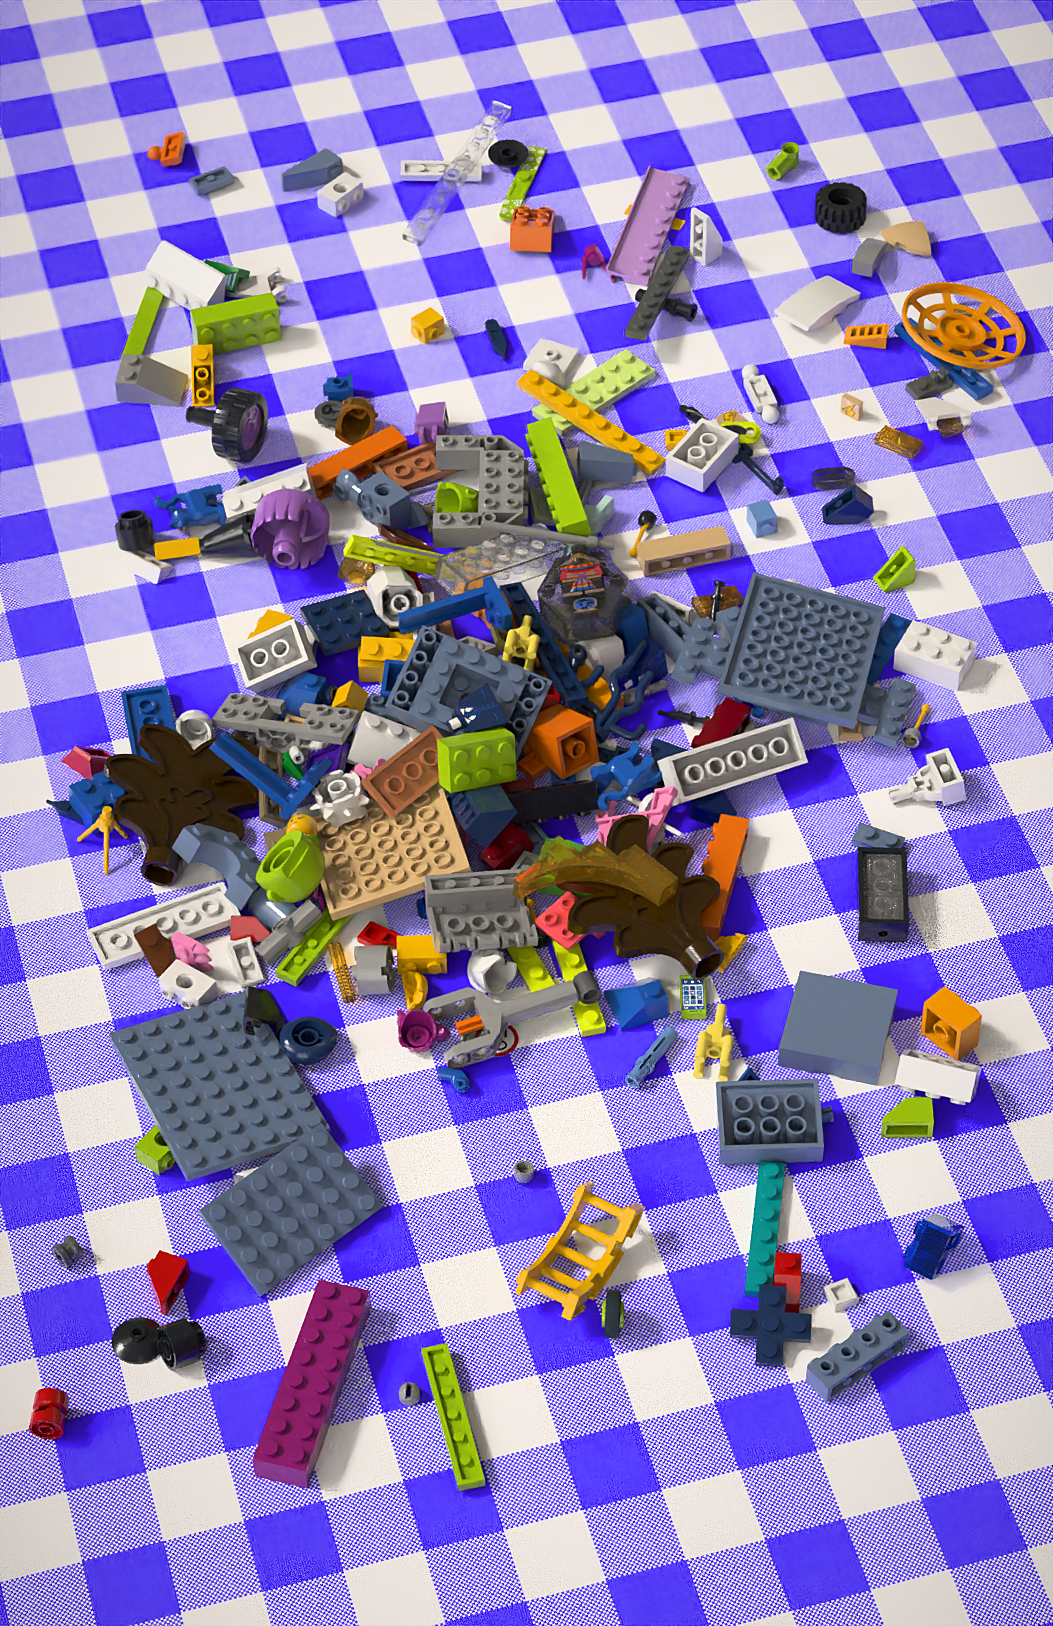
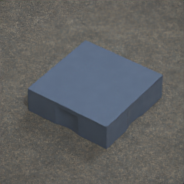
(837, 1027)

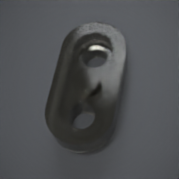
(833, 478)

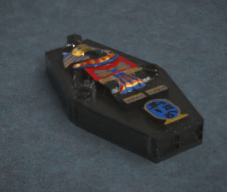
(584, 596)

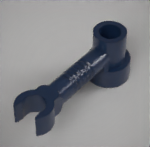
(577, 660)

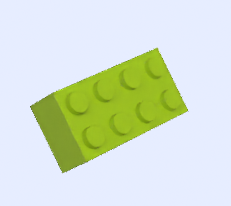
(237, 323)

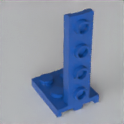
(455, 606)
(265, 778)

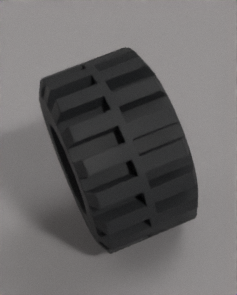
(840, 207)

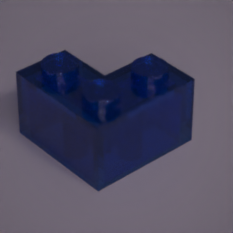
(933, 1242)

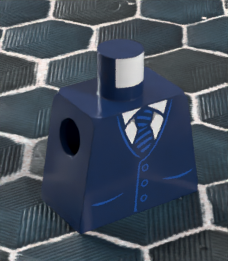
(477, 712)

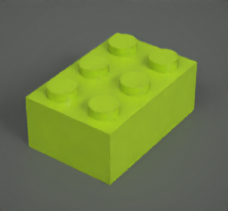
(476, 759)

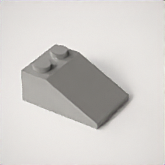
(149, 382)

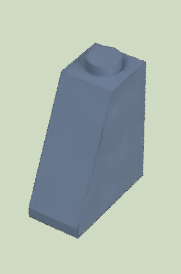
(604, 463)

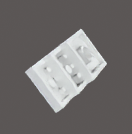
(817, 303)

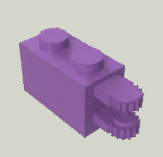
(431, 421)

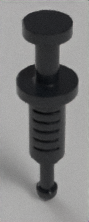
(716, 600)
(690, 717)

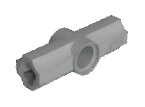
(288, 932)

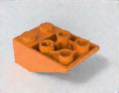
(532, 229)

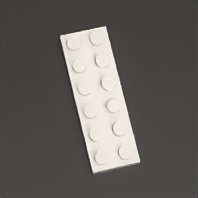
(188, 914)

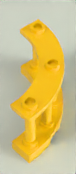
(600, 1269)

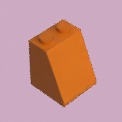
(564, 740)

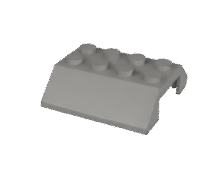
(476, 912)

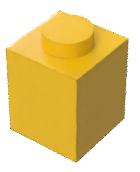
(350, 697)

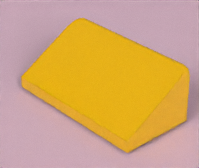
(177, 548)

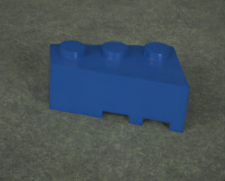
(632, 628)

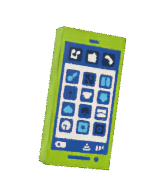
(692, 998)

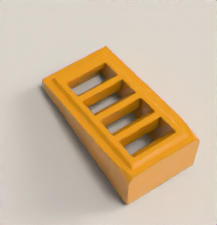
(872, 335)

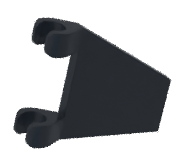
(261, 1009)

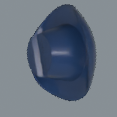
(308, 1039)

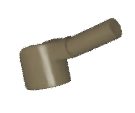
(429, 513)

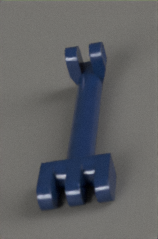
(744, 455)

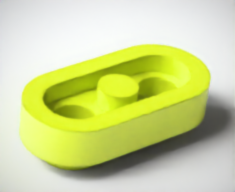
(748, 439)

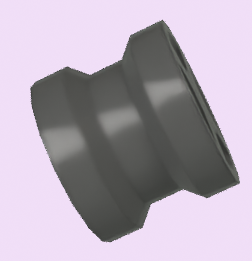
(67, 1251)

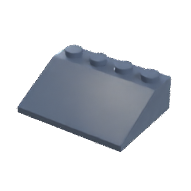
(769, 1121)

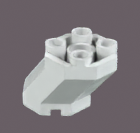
(392, 593)

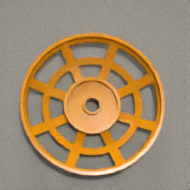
(961, 331)

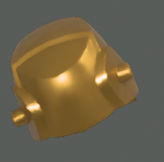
(355, 420)

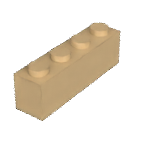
(683, 551)

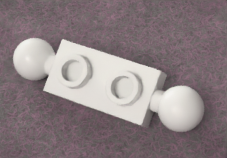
(760, 393)

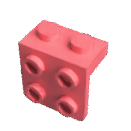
(555, 919)

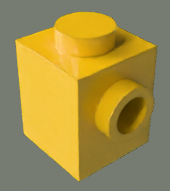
(427, 325)

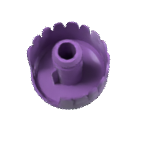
(290, 528)

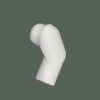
(298, 755)

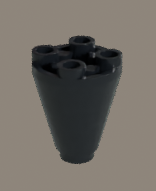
(230, 540)

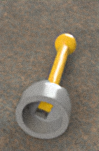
(910, 733)

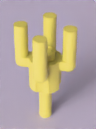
(522, 644)
(715, 1043)

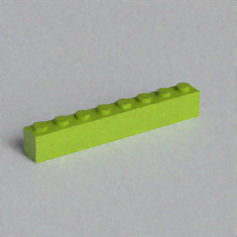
(556, 478)

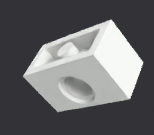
(340, 194)
(187, 985)

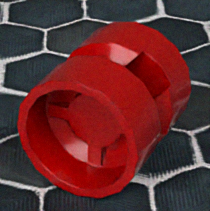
(49, 1413)

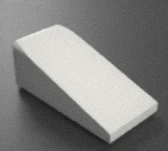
(245, 962)

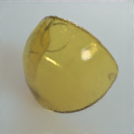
(356, 571)

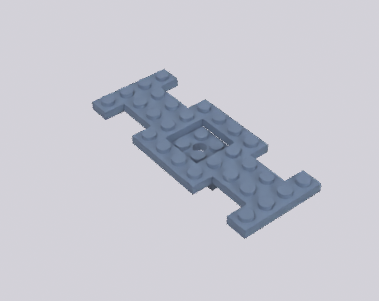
(877, 708)

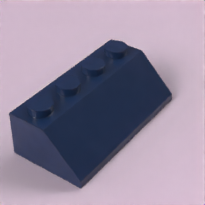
(482, 811)

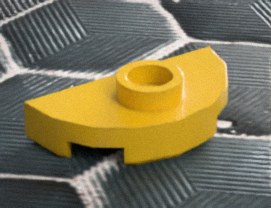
(730, 947)
(415, 989)

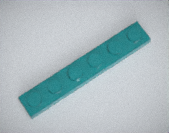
(764, 1227)

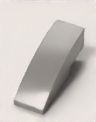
(869, 256)

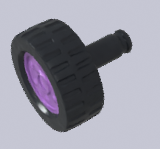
(236, 424)

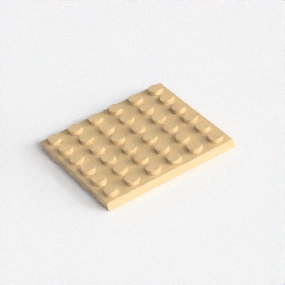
(387, 857)

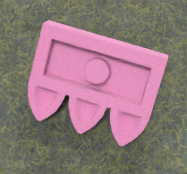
(191, 952)

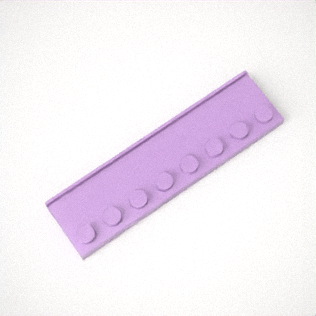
(647, 226)

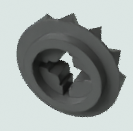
(323, 410)

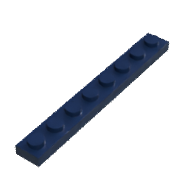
(548, 652)

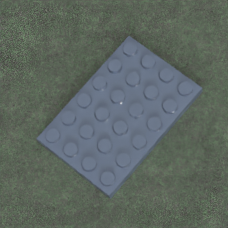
(290, 1209)

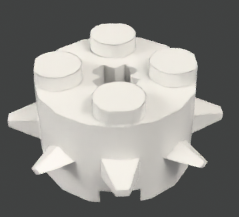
(340, 798)

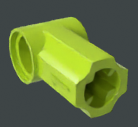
(784, 161)

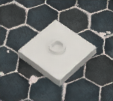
(553, 352)

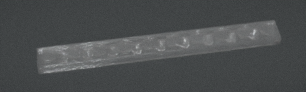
(456, 173)

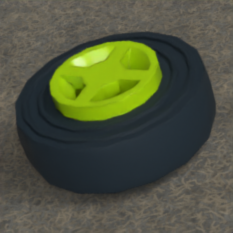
(613, 1314)

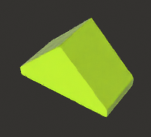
(897, 571)

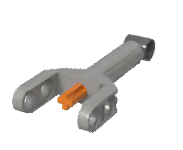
(496, 1017)

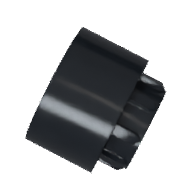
(134, 531)
(180, 1343)

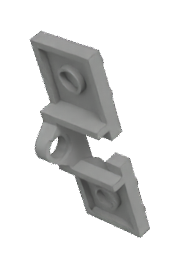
(260, 714)

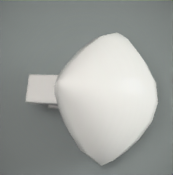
(550, 371)

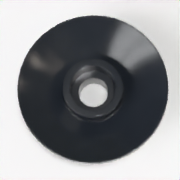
(507, 153)
(136, 1349)

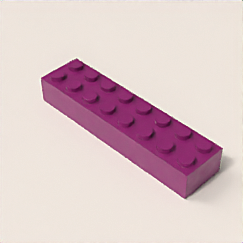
(312, 1384)

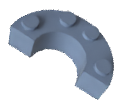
(226, 855)

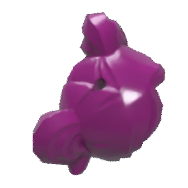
(421, 1025)

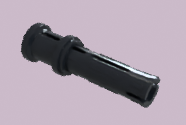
(674, 306)

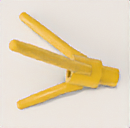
(106, 824)

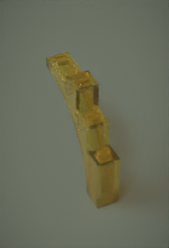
(597, 863)

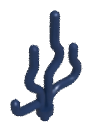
(606, 720)

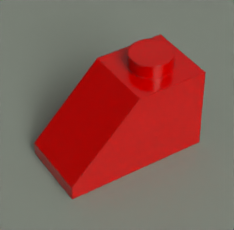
(788, 1273)
(167, 1277)

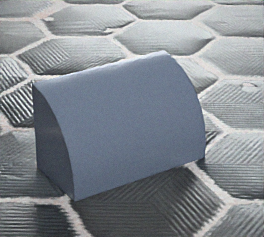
(268, 911)

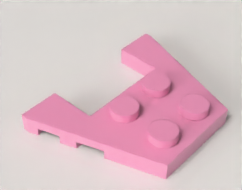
(661, 803)

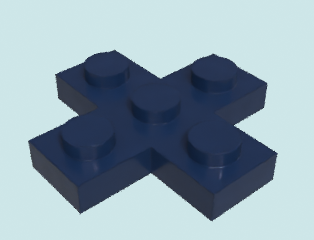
(770, 1325)

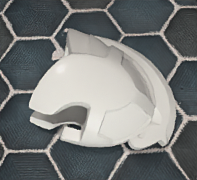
(195, 727)
(488, 971)

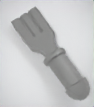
(629, 695)

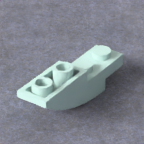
(598, 516)

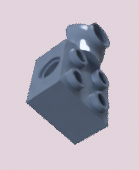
(377, 497)

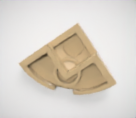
(910, 236)

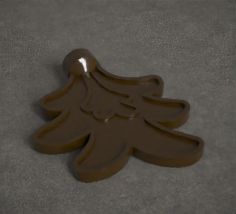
(176, 792)
(640, 924)

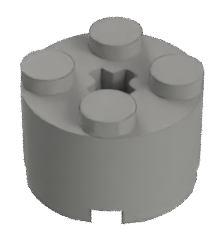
(373, 970)

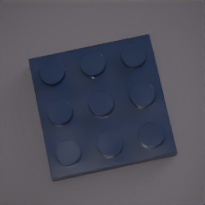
(343, 621)

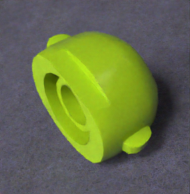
(292, 868)

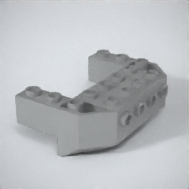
(500, 487)

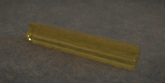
(342, 972)

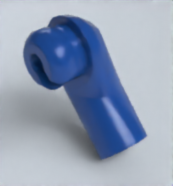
(456, 1077)

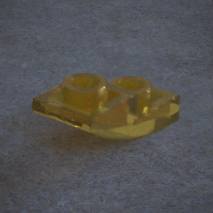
(702, 604)

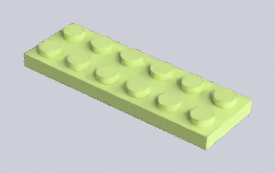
(601, 387)

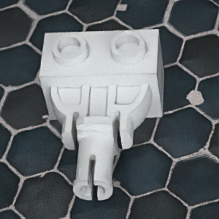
(933, 782)

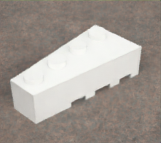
(604, 652)

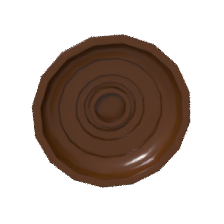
(397, 536)

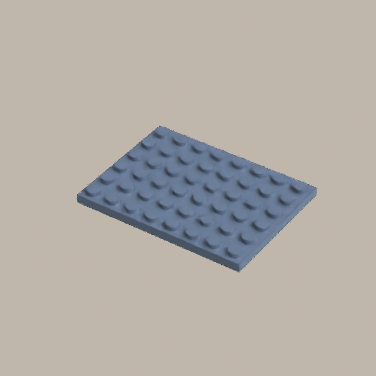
(802, 650)
(214, 1087)

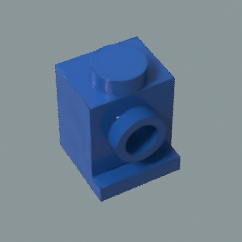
(338, 388)

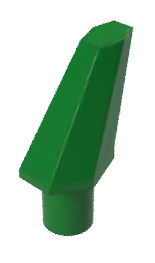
(292, 768)

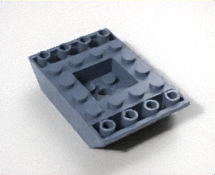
(446, 670)

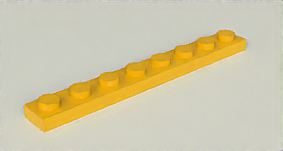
(590, 421)

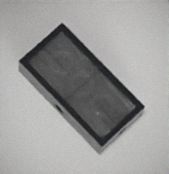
(882, 894)

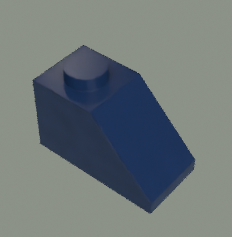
(848, 507)

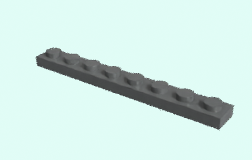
(657, 293)

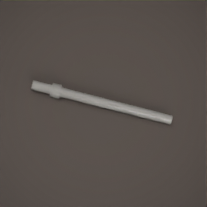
(590, 542)

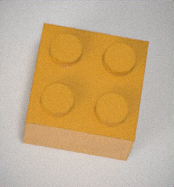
(951, 1023)

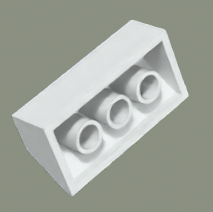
(184, 278)
(247, 496)

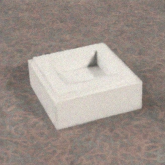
(840, 1295)

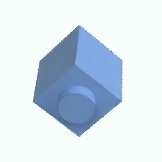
(761, 518)

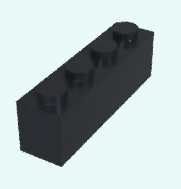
(554, 801)

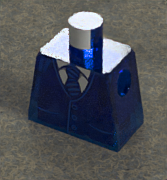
(651, 659)

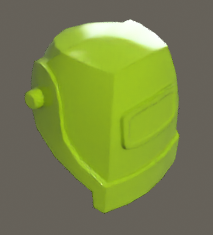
(456, 498)

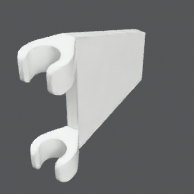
(259, 285)
(935, 409)

